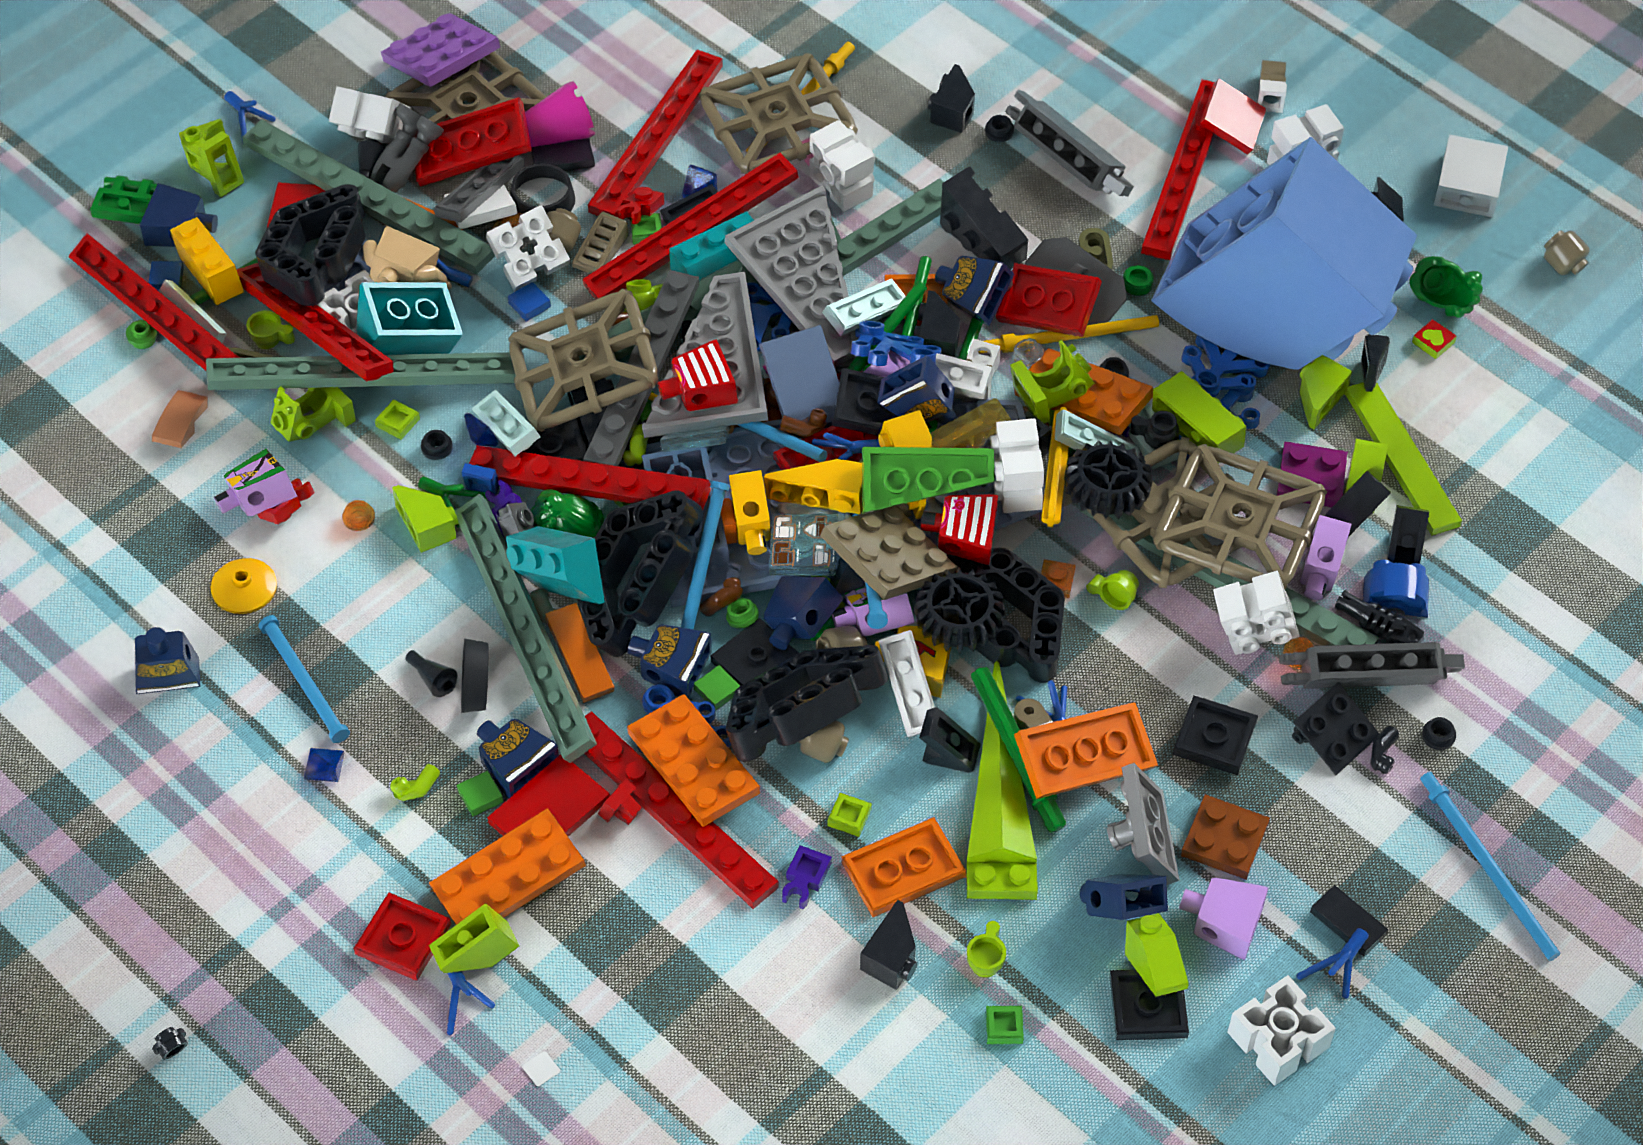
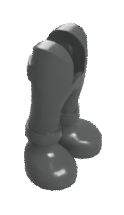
(405, 150)

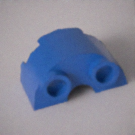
(1398, 587)

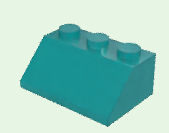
(707, 250)
(407, 317)
(557, 562)

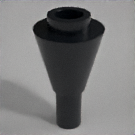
(368, 155)
(438, 677)

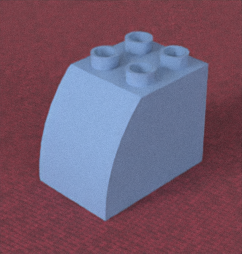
(1289, 263)

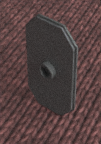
(1067, 256)

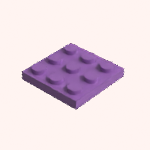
(440, 49)

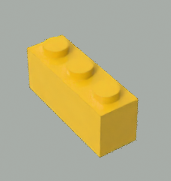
(206, 261)

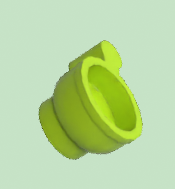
(644, 292)
(267, 330)
(1116, 589)
(987, 951)

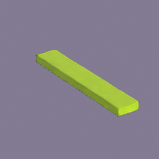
(1404, 457)

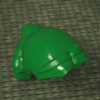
(1446, 286)
(567, 513)

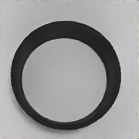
(543, 171)
(474, 676)

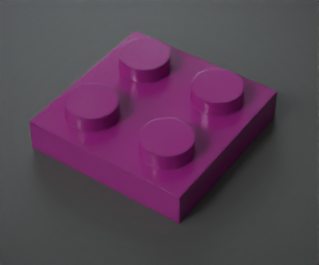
(1317, 464)

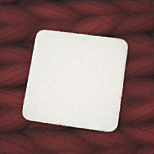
(541, 1068)

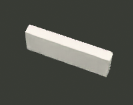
(907, 680)

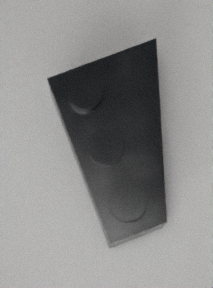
(978, 223)

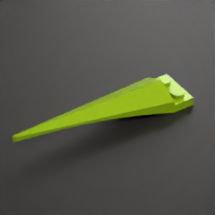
(1001, 838)

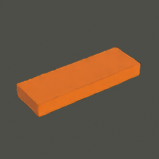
(579, 653)

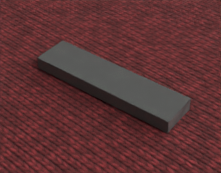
(477, 189)

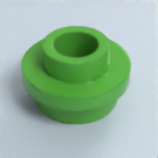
(141, 334)
(742, 613)

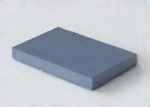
(802, 373)

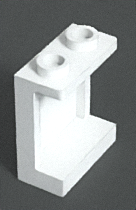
(1471, 176)
(969, 379)

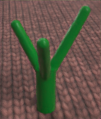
(445, 490)

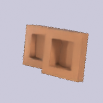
(178, 419)

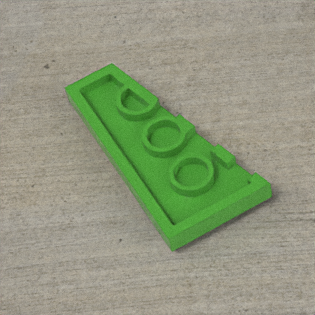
(914, 473)

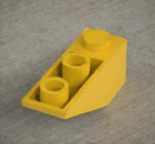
(907, 431)
(822, 485)

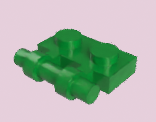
(123, 199)

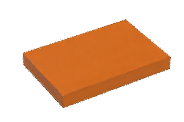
(903, 866)

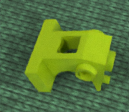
(203, 146)
(1054, 387)
(326, 404)

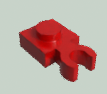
(640, 202)
(284, 510)

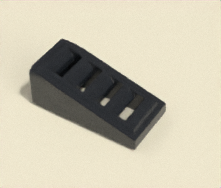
(1373, 359)

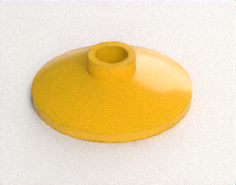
(245, 595)

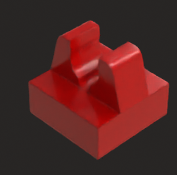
(621, 804)

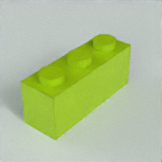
(1199, 414)

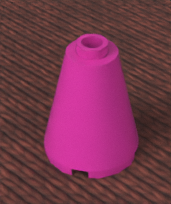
(559, 118)

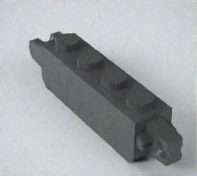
(1069, 146)
(1371, 665)

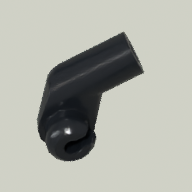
(1380, 747)

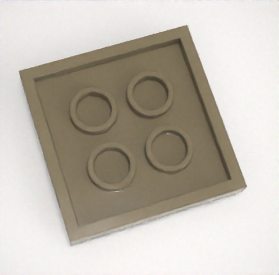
(887, 551)

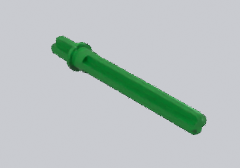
(1007, 728)

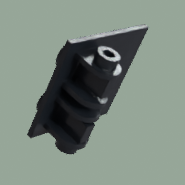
(1335, 729)

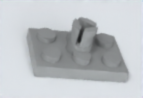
(1145, 825)

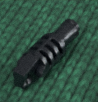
(1379, 620)

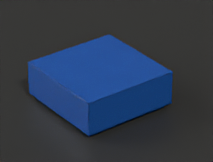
(164, 271)
(529, 301)
(480, 478)

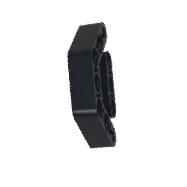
(329, 215)
(665, 525)
(1031, 601)
(801, 697)

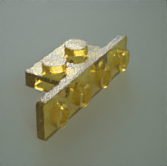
(971, 428)

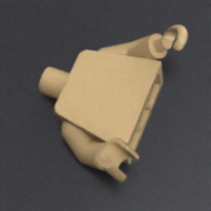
(402, 259)

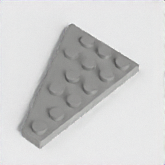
(798, 264)
(728, 319)

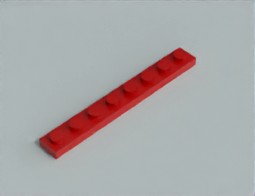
(656, 133)
(1180, 181)
(724, 205)
(148, 302)
(319, 327)
(585, 477)
(654, 795)

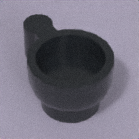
(1158, 430)

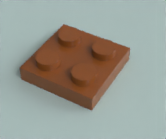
(1225, 836)

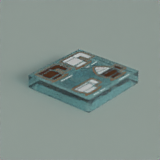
(799, 548)

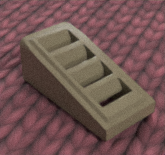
(607, 227)

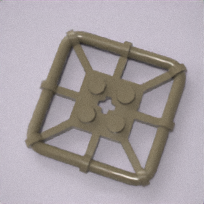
(468, 87)
(760, 105)
(599, 360)
(1230, 499)
(1151, 513)

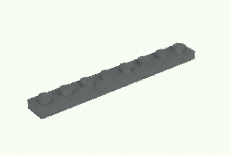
(663, 323)

